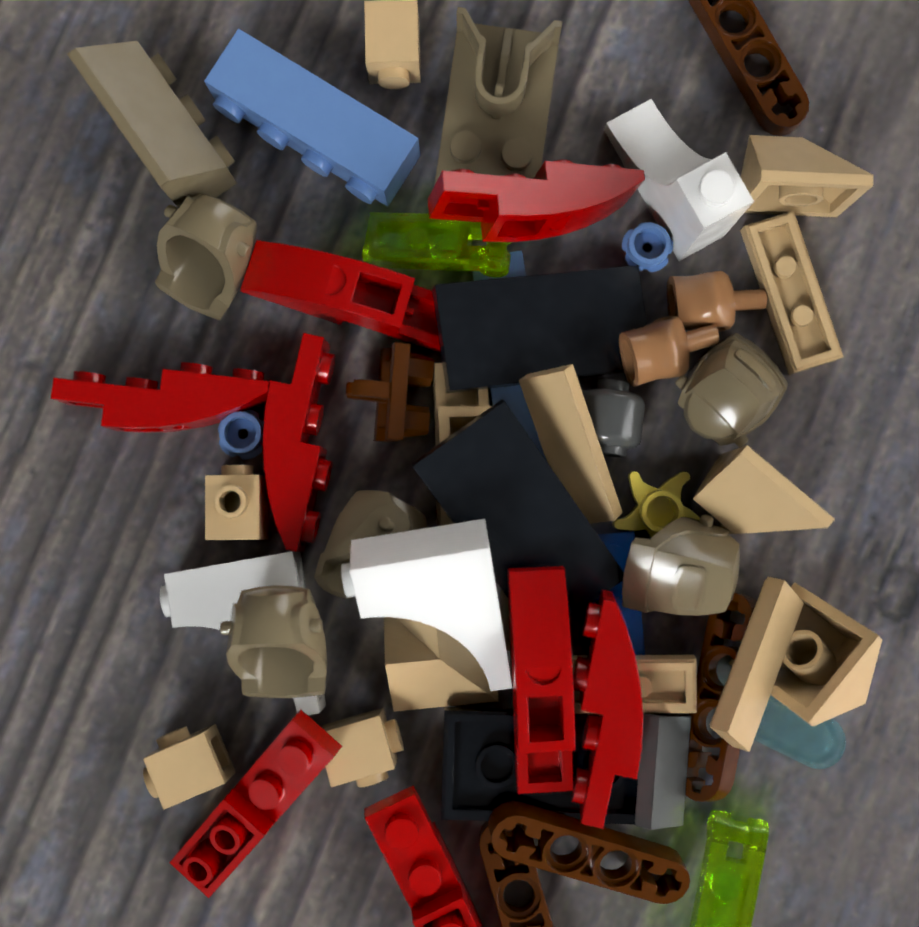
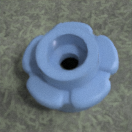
(650, 234)
(229, 434)

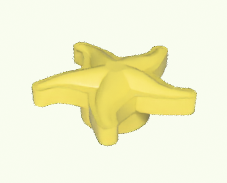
(655, 505)

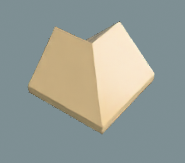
(799, 177)
(755, 497)
(826, 662)
(430, 668)

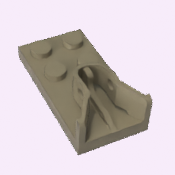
(498, 98)

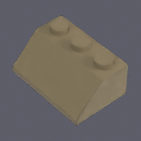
(155, 120)

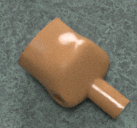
(710, 300)
(662, 349)

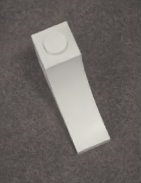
(684, 191)
(435, 579)
(207, 595)

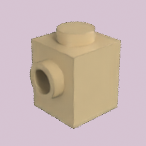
(392, 43)
(236, 505)
(366, 750)
(187, 765)

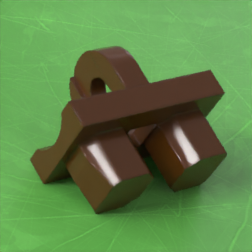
(396, 371)

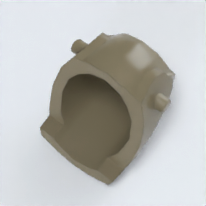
(204, 253)
(731, 391)
(364, 516)
(682, 569)
(277, 643)

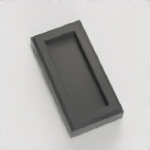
(663, 771)

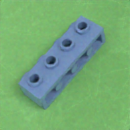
(312, 118)

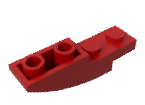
(520, 208)
(343, 291)
(184, 402)
(291, 465)
(541, 679)
(612, 689)
(255, 803)
(421, 862)

